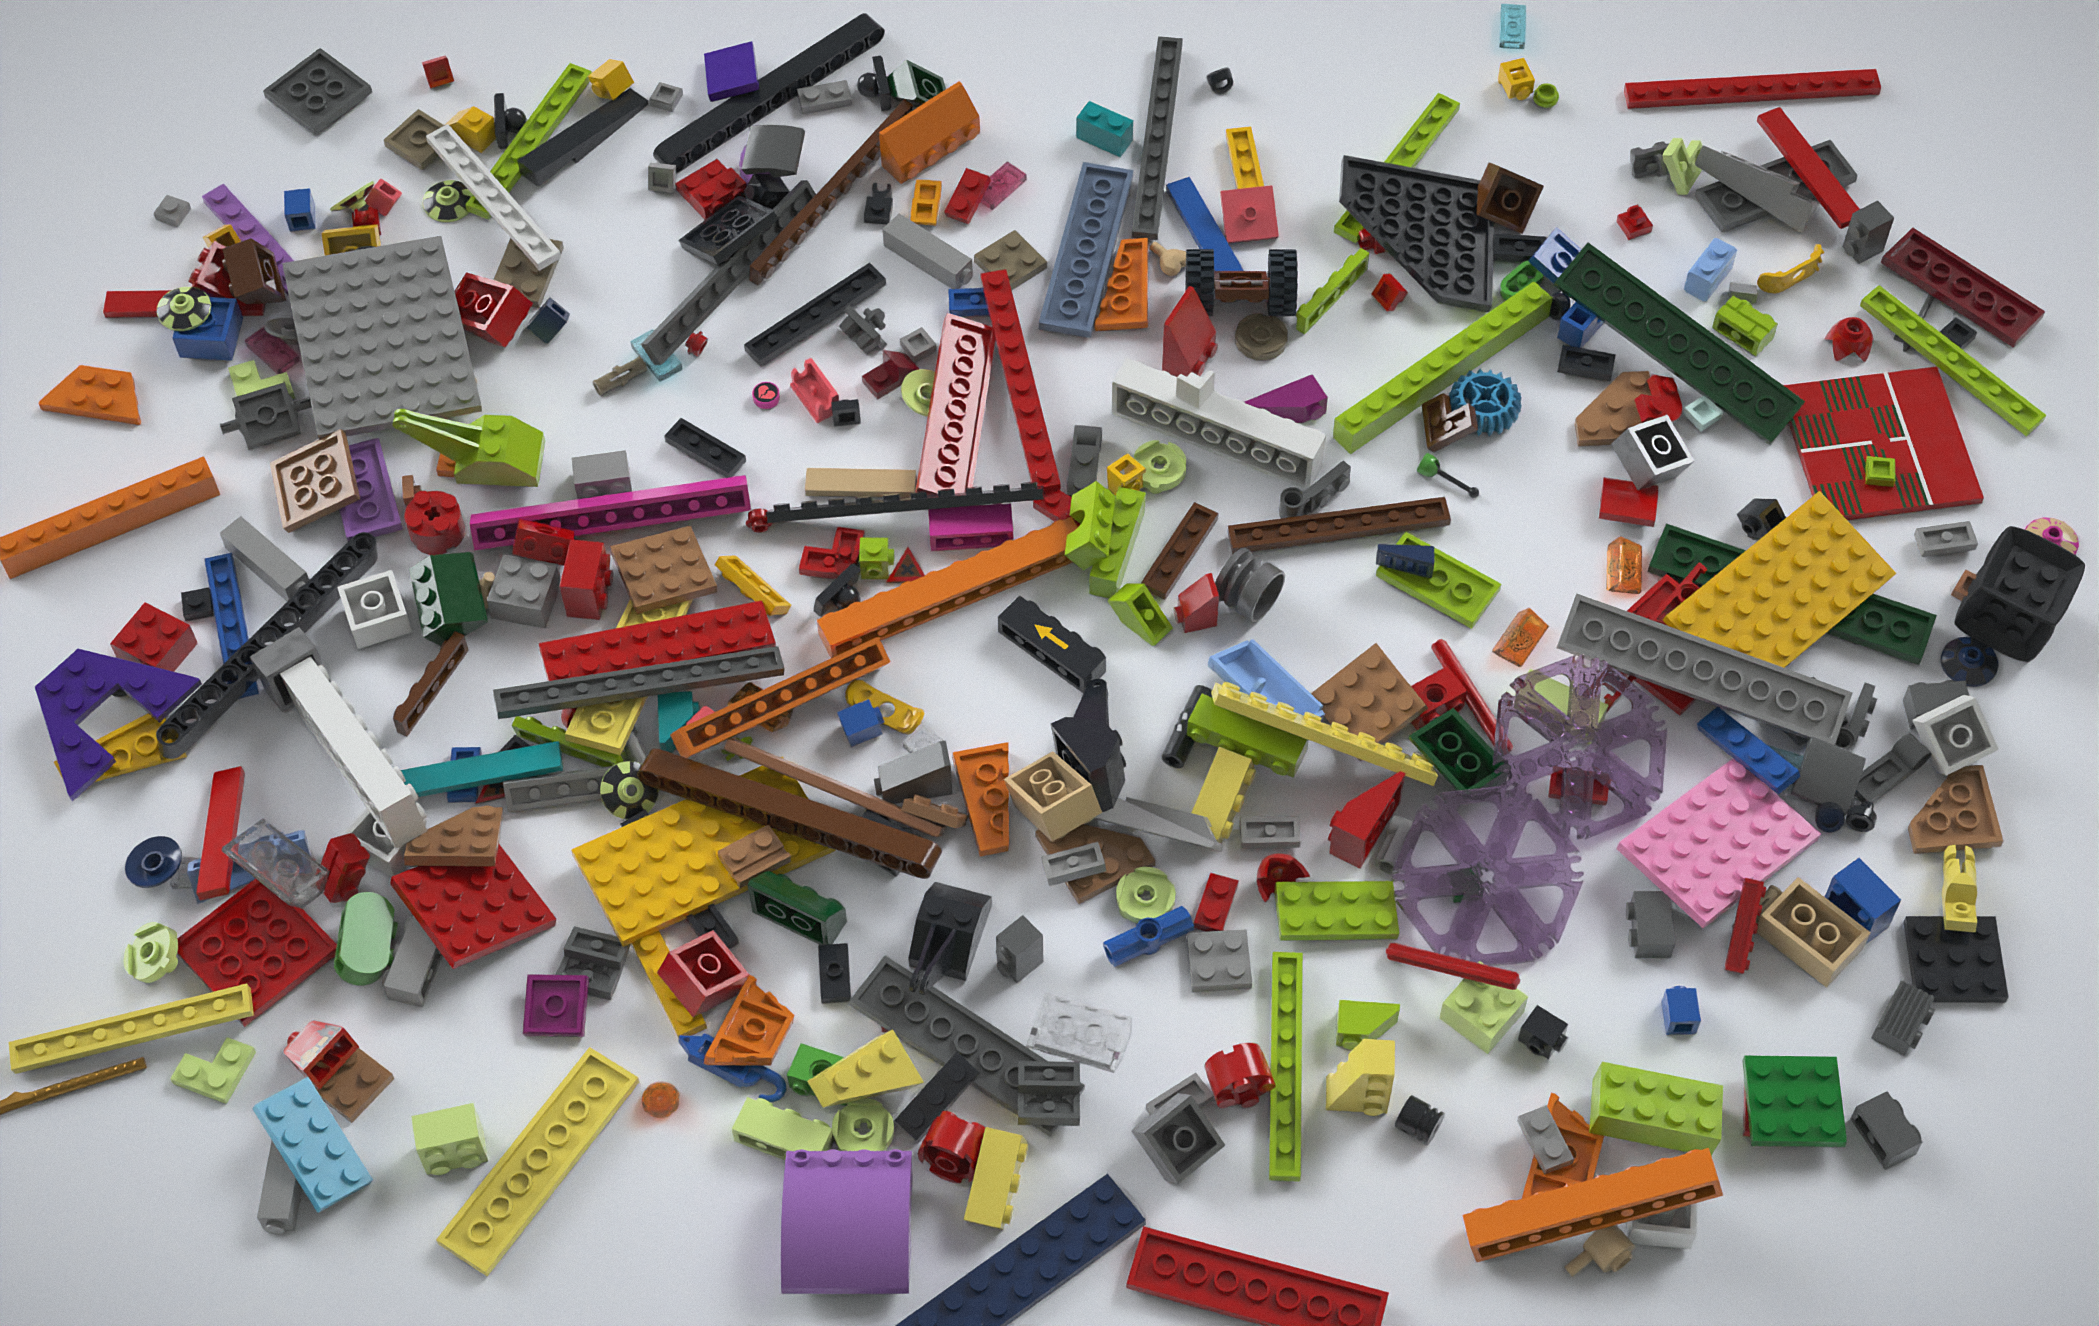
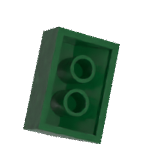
(448, 596)
(1458, 752)
(796, 908)

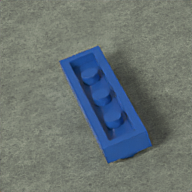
(1748, 750)

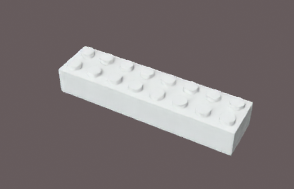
(1219, 425)
(355, 752)

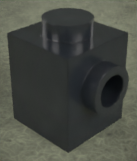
(766, 190)
(1760, 516)
(1543, 1033)

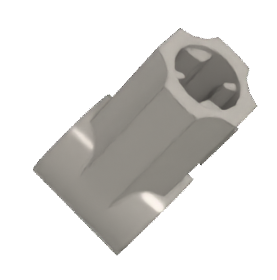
(1395, 838)

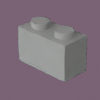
(601, 474)

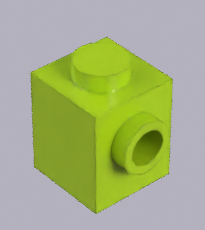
(875, 558)

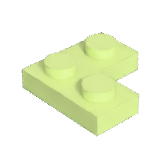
(1681, 163)
(247, 379)
(217, 1078)

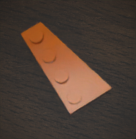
(1127, 289)
(985, 794)

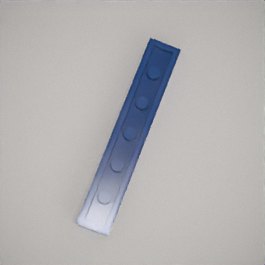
(1202, 224)
(228, 609)

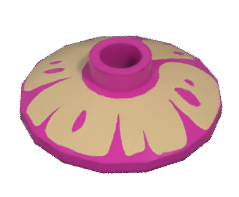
(2063, 533)

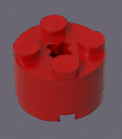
(434, 522)
(1239, 1076)
(952, 1147)

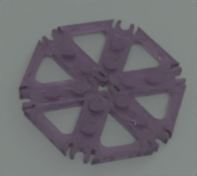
(1580, 720)
(1493, 856)

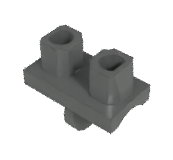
(1648, 160)
(870, 337)

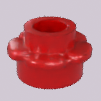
(696, 343)
(758, 520)

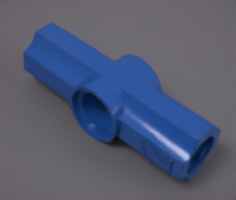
(1133, 944)

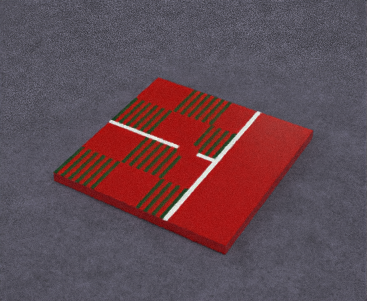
(1883, 416)

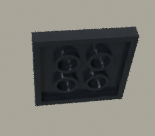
(728, 230)
(1956, 963)

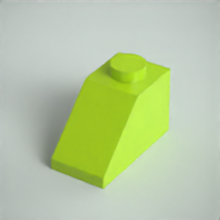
(1140, 612)
(1363, 1021)

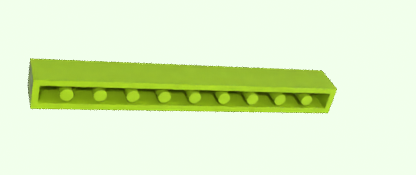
(1441, 367)

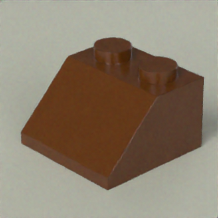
(1507, 197)
(253, 273)

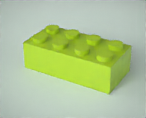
(1656, 1108)

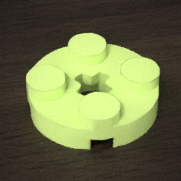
(1168, 477)
(1141, 880)
(163, 959)
(859, 1112)

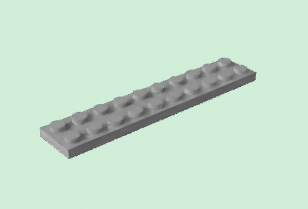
(1704, 670)

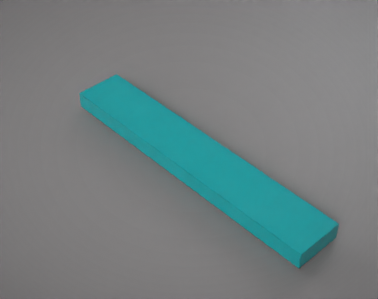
(485, 769)

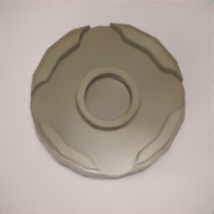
(1261, 336)

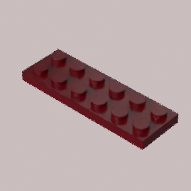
(1963, 287)

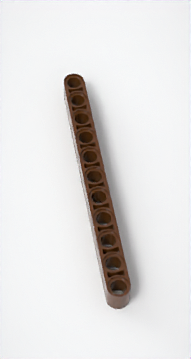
(790, 813)

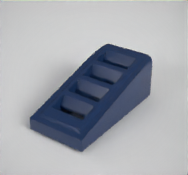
(1407, 558)

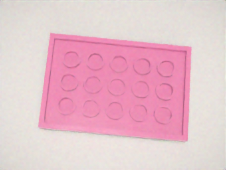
(1715, 839)

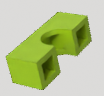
(1091, 540)

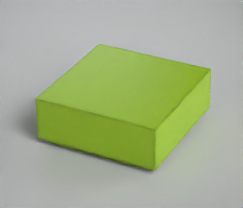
(1880, 471)

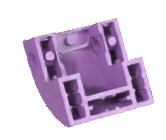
(846, 1222)

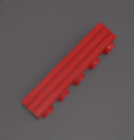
(1745, 926)

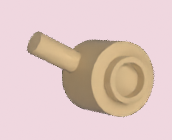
(1607, 1248)

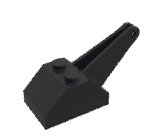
(1092, 745)
(946, 934)

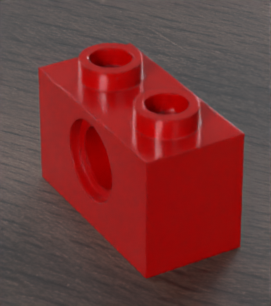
(542, 542)
(1441, 687)

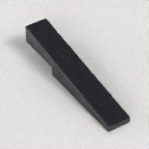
(580, 137)

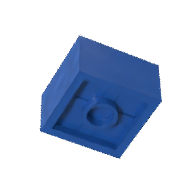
(216, 336)
(1863, 897)

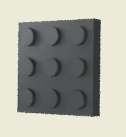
(317, 91)

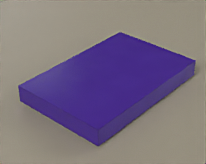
(731, 71)

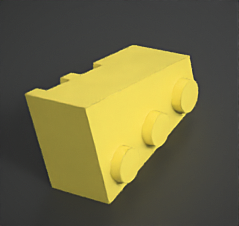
(1224, 791)
(867, 1072)
(1364, 1080)
(996, 1178)

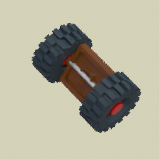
(1276, 285)

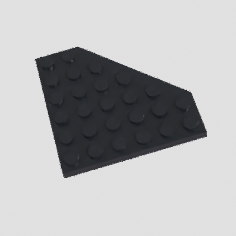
(1426, 226)

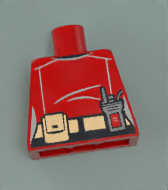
(320, 1050)

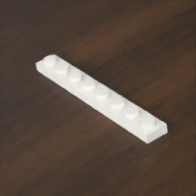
(493, 197)

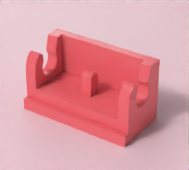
(814, 390)

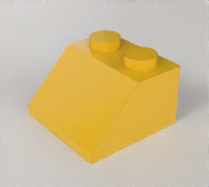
(349, 239)

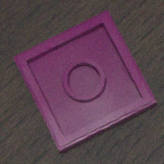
(555, 1005)

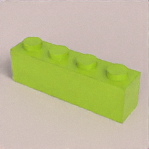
(1128, 514)
(1247, 737)

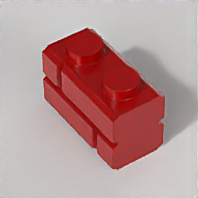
(346, 865)

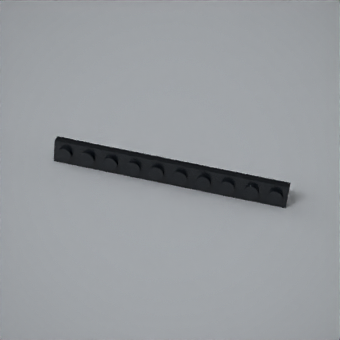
(893, 503)

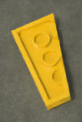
(133, 747)

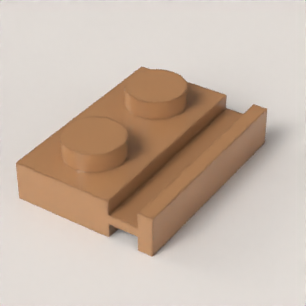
(943, 814)
(754, 855)

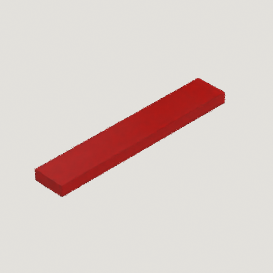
(1808, 166)
(145, 304)
(220, 829)

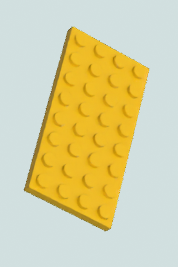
(1786, 586)
(670, 862)

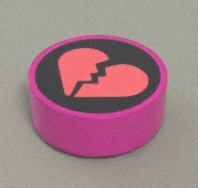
(766, 395)

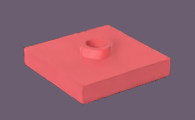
(1249, 214)

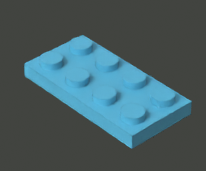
(312, 1144)

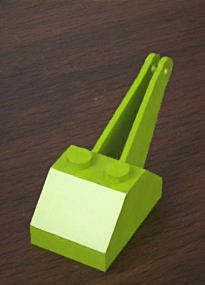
(485, 451)

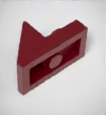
(889, 374)

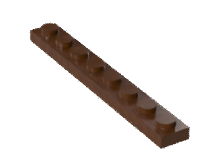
(1339, 525)

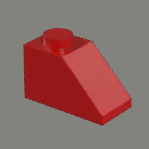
(1198, 605)

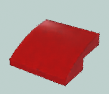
(1624, 503)

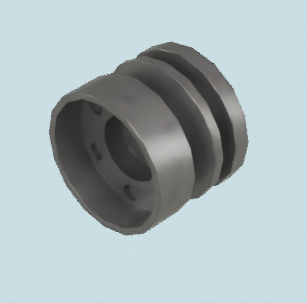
(1249, 584)

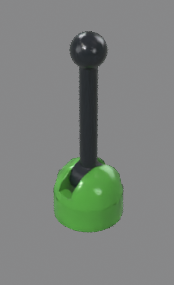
(1430, 466)

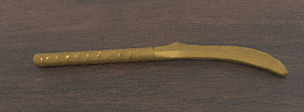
(18, 1099)

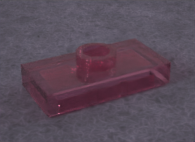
(1002, 184)
(272, 351)

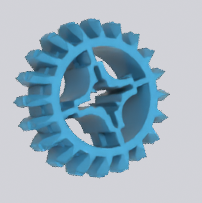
(1484, 393)

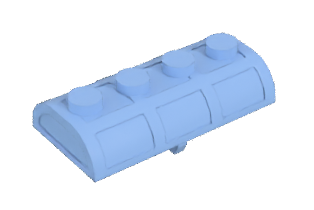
(1258, 672)

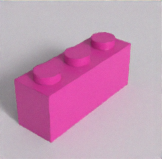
(970, 527)

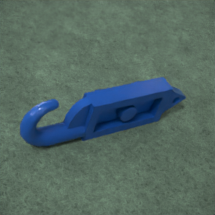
(739, 1075)

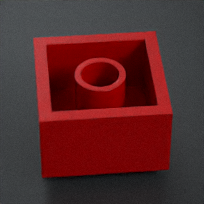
(586, 579)
(154, 639)
(703, 973)

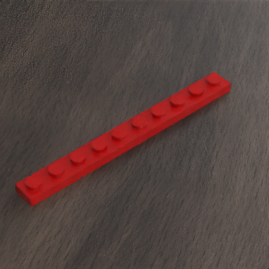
(1752, 88)
(1020, 380)

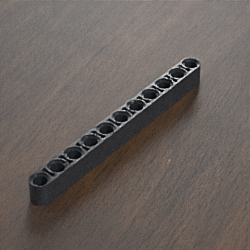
(773, 92)
(274, 629)

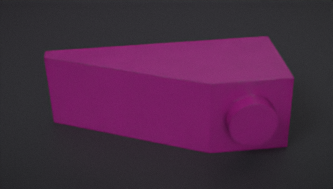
(1296, 401)

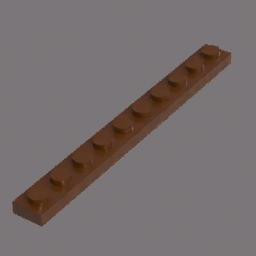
(823, 201)

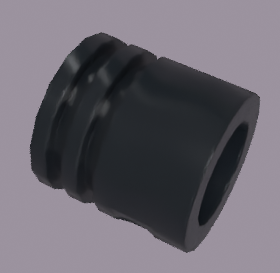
(1419, 1119)

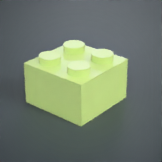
(1482, 1012)
(449, 1139)

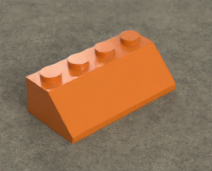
(928, 133)

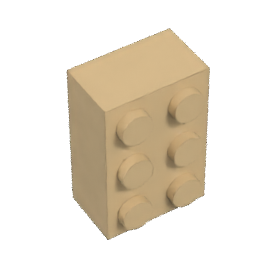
(1053, 796)
(1812, 932)

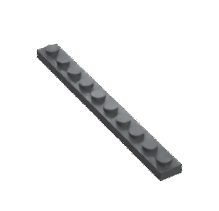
(1157, 138)
(721, 281)
(638, 682)

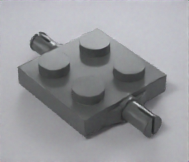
(266, 416)

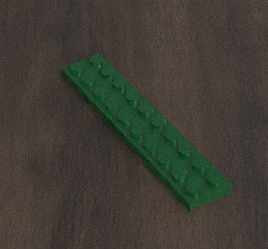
(1679, 343)
(1873, 624)

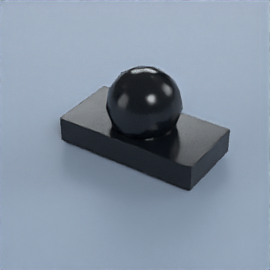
(876, 83)
(506, 120)
(839, 592)

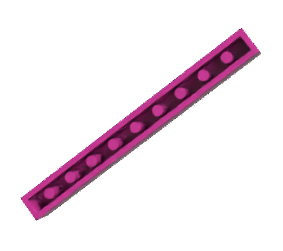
(617, 510)

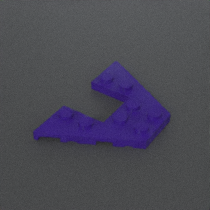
(81, 687)

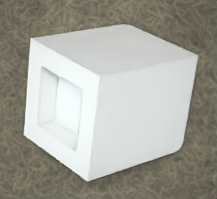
(1194, 388)

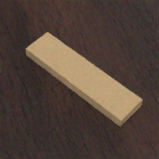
(859, 482)

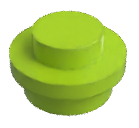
(1546, 95)

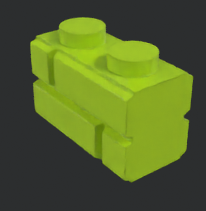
(1745, 325)

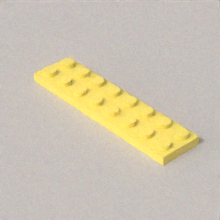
(611, 723)
(1332, 736)
(537, 1161)

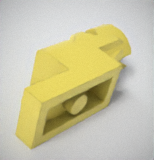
(1959, 891)

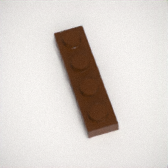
(1180, 550)
(430, 684)

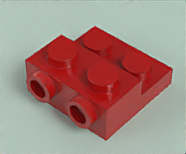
(711, 188)
(212, 275)

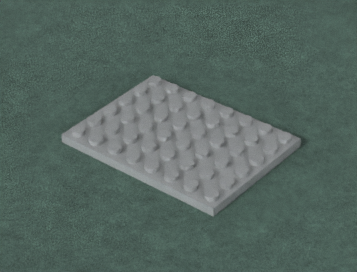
(381, 336)

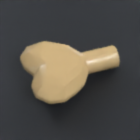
(1170, 260)
(486, 584)

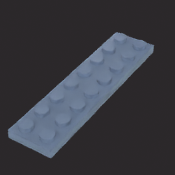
(1086, 250)

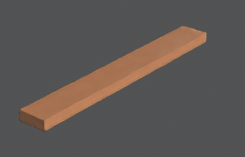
(833, 787)

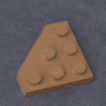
(1612, 410)
(1957, 815)
(459, 841)
(1120, 853)

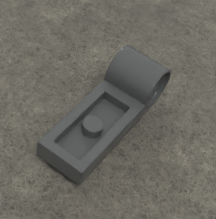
(1084, 457)
(1316, 495)
(1858, 724)
(1892, 768)

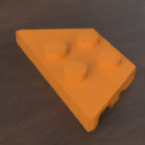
(95, 394)
(751, 1029)
(1583, 1146)

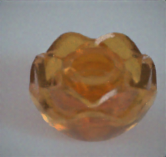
(663, 1107)

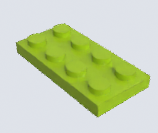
(1453, 589)
(1336, 910)

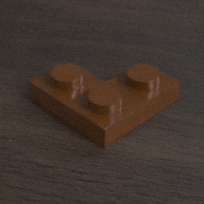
(1445, 426)

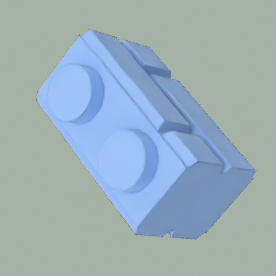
(1710, 269)

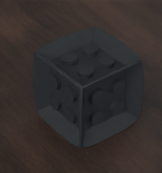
(2020, 594)

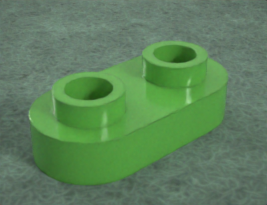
(1519, 279)

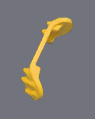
(1781, 281)
(905, 717)

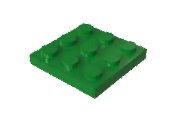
(1794, 1101)

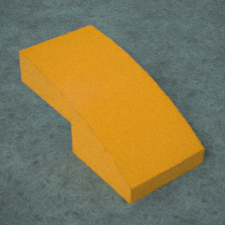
(926, 202)

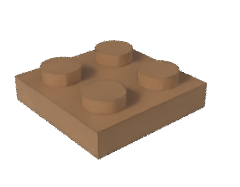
(355, 1085)

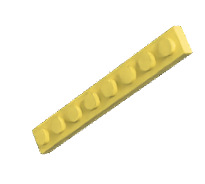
(130, 1028)

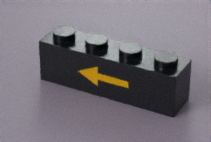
(1051, 643)

